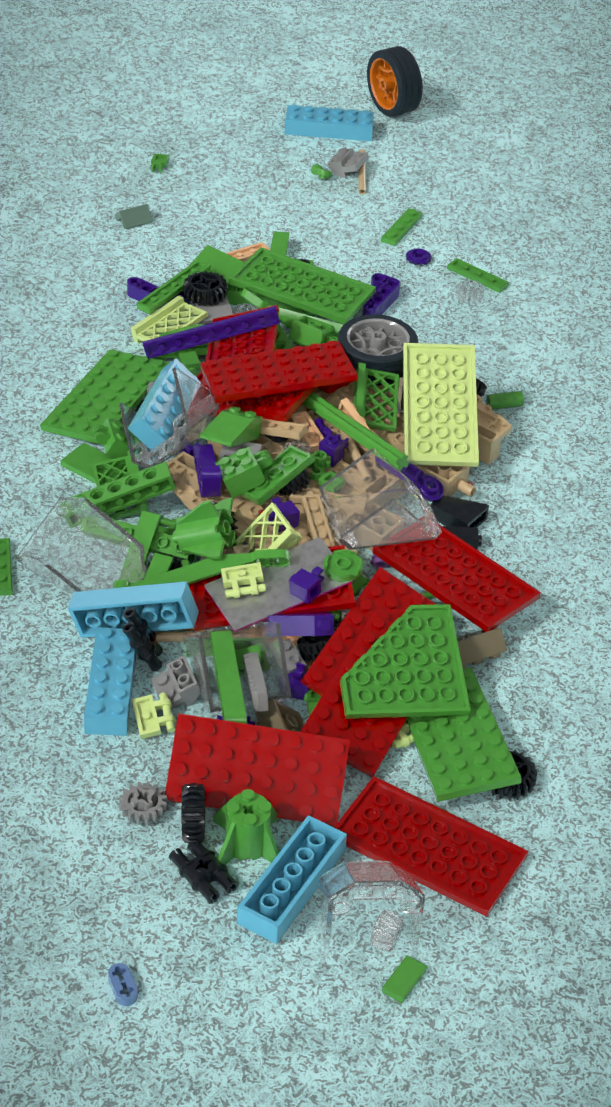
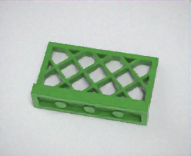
(361, 393)
(111, 466)

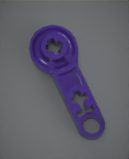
(422, 481)

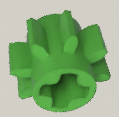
(322, 460)

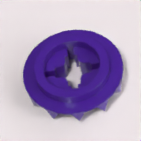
(418, 256)

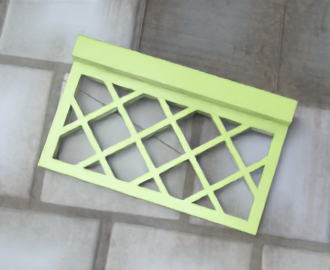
(167, 316)
(286, 540)

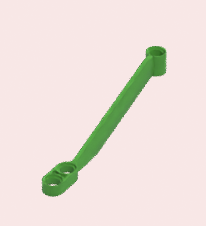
(285, 316)
(209, 567)

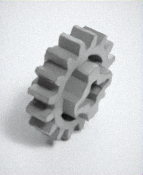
(143, 803)

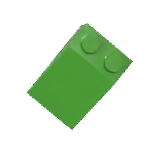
(233, 427)

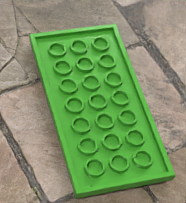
(303, 285)
(112, 381)
(464, 751)

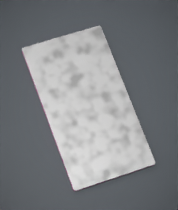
(277, 597)

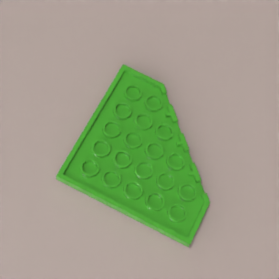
(409, 670)

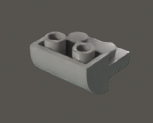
(347, 161)
(177, 683)

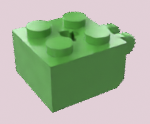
(309, 331)
(112, 437)
(243, 470)

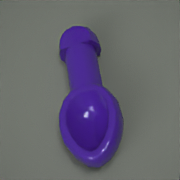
(324, 430)

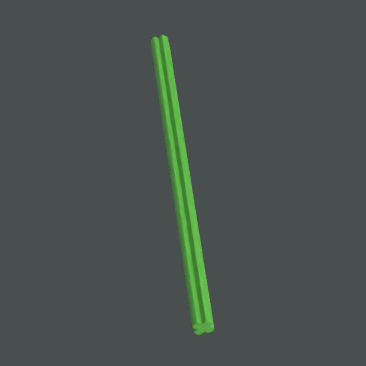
(356, 430)

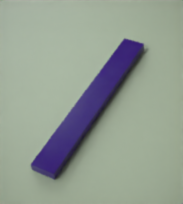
(211, 332)

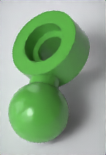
(317, 169)

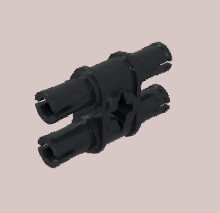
(142, 639)
(203, 871)

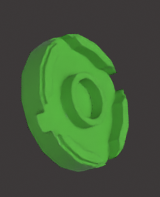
(343, 565)

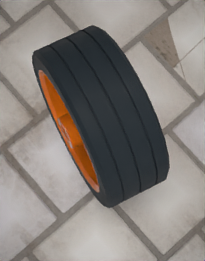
(394, 81)

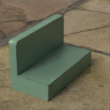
(134, 216)

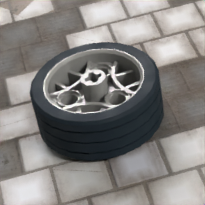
(377, 343)

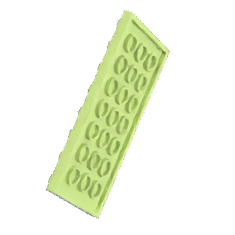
(440, 404)

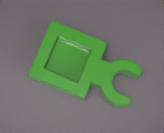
(159, 162)
(321, 476)

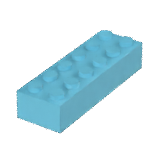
(329, 123)
(161, 406)
(161, 605)
(110, 684)
(291, 879)

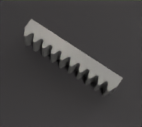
(255, 682)

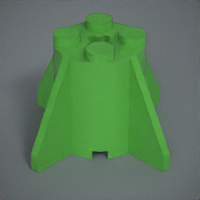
(206, 530)
(247, 828)

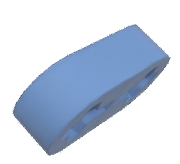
(118, 986)

